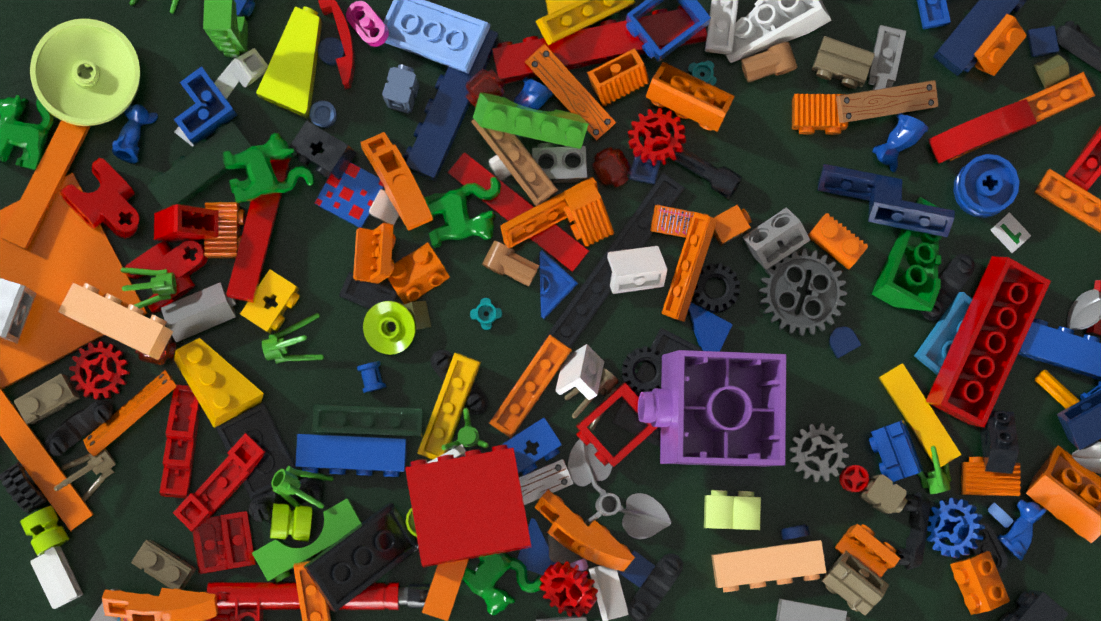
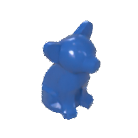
(533, 94)
(903, 136)
(126, 146)
(1021, 533)

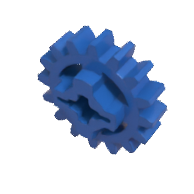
(965, 530)

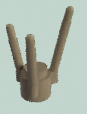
(607, 385)
(101, 463)

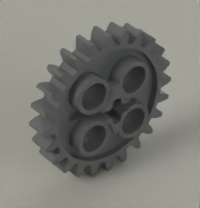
(826, 300)

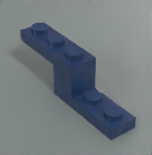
(886, 200)

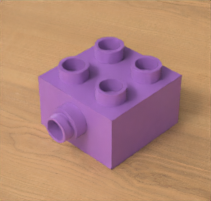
(719, 408)

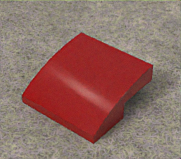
(224, 543)

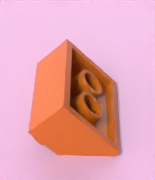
(689, 97)
(1069, 493)

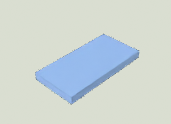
(435, 32)

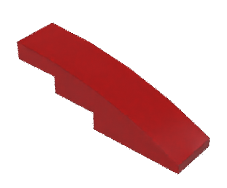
(180, 443)

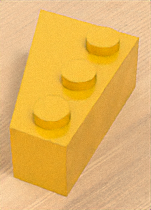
(215, 382)

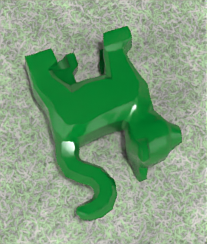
(23, 135)
(259, 171)
(456, 215)
(487, 574)

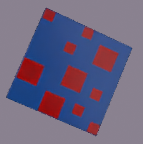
(351, 195)

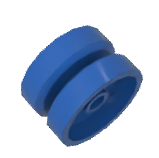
(978, 199)

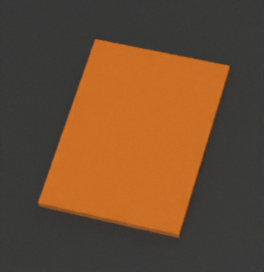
(58, 256)

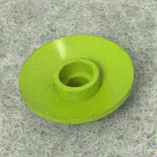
(377, 330)

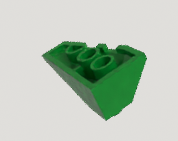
(911, 270)

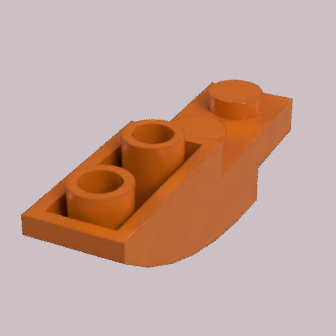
(397, 180)
(590, 541)
(168, 606)

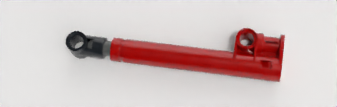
(245, 599)

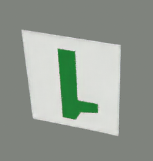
(1010, 232)

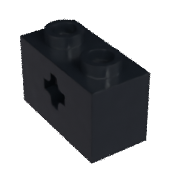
(335, 155)
(1000, 442)

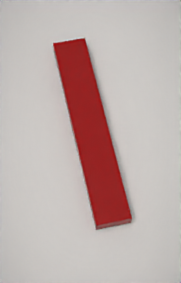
(510, 205)
(255, 240)

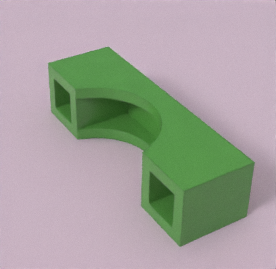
(225, 27)
(549, 126)
(278, 558)

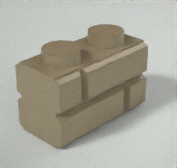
(842, 62)
(47, 399)
(884, 495)
(163, 565)
(855, 583)

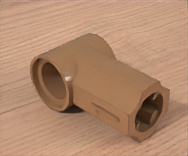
(776, 60)
(505, 261)

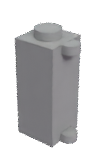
(198, 312)
(799, 611)

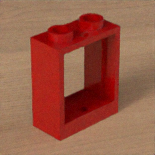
(587, 437)

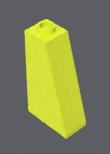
(293, 65)

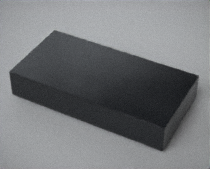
(366, 293)

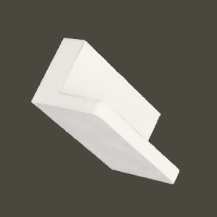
(637, 269)
(581, 370)
(56, 577)
(609, 594)

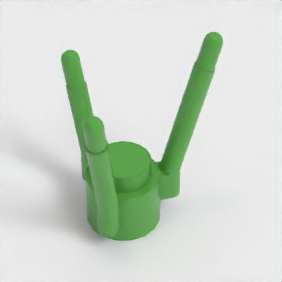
(163, 284)
(276, 346)
(467, 436)
(937, 479)
(286, 483)

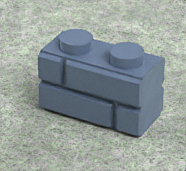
(401, 89)

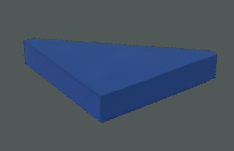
(554, 284)
(708, 328)
(537, 557)

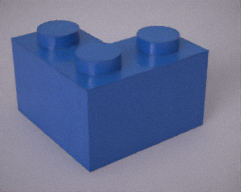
(209, 110)

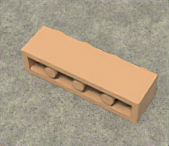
(116, 321)
(769, 564)

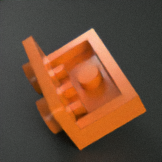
(999, 45)
(374, 253)
(417, 274)
(867, 549)
(980, 583)

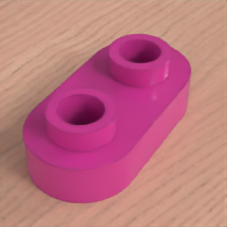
(367, 25)

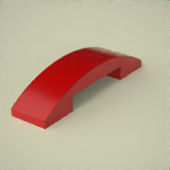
(347, 63)
(982, 130)
(221, 484)

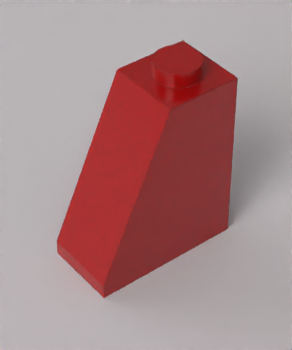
(185, 223)

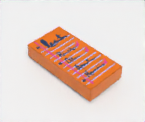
(671, 221)

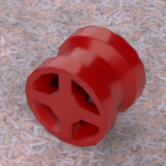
(859, 478)

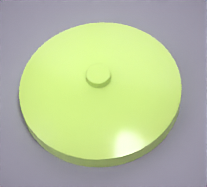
(85, 72)

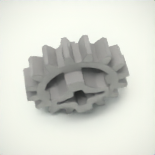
(822, 465)

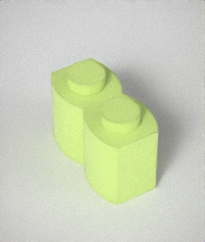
(732, 511)

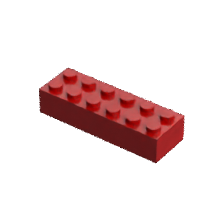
(988, 341)

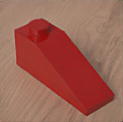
(1088, 164)

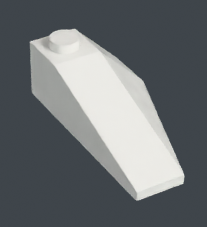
(776, 23)

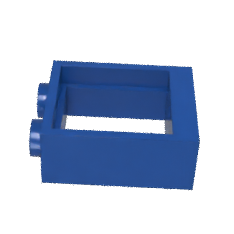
(692, 8)

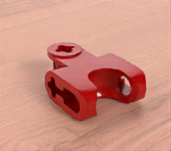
(105, 204)
(176, 261)

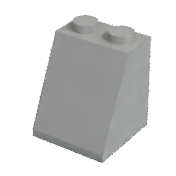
(14, 309)

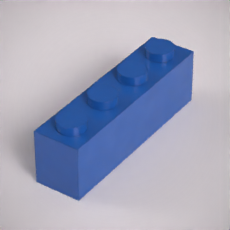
(1063, 349)
(351, 453)

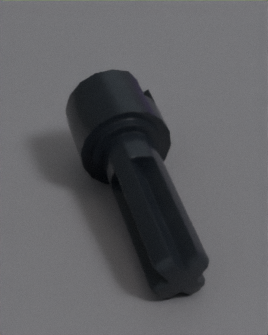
(721, 179)

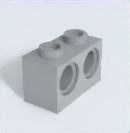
(560, 171)
(776, 238)

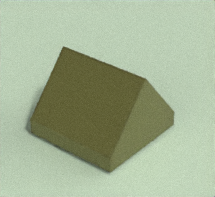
(1052, 70)
(420, 314)

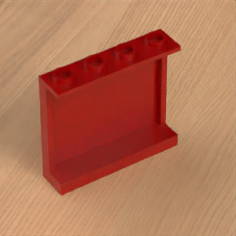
(467, 506)

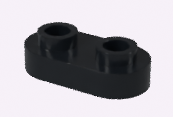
(991, 543)

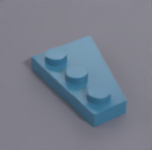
(937, 344)

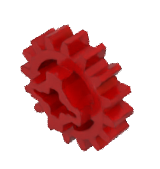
(659, 147)
(94, 379)
(568, 589)

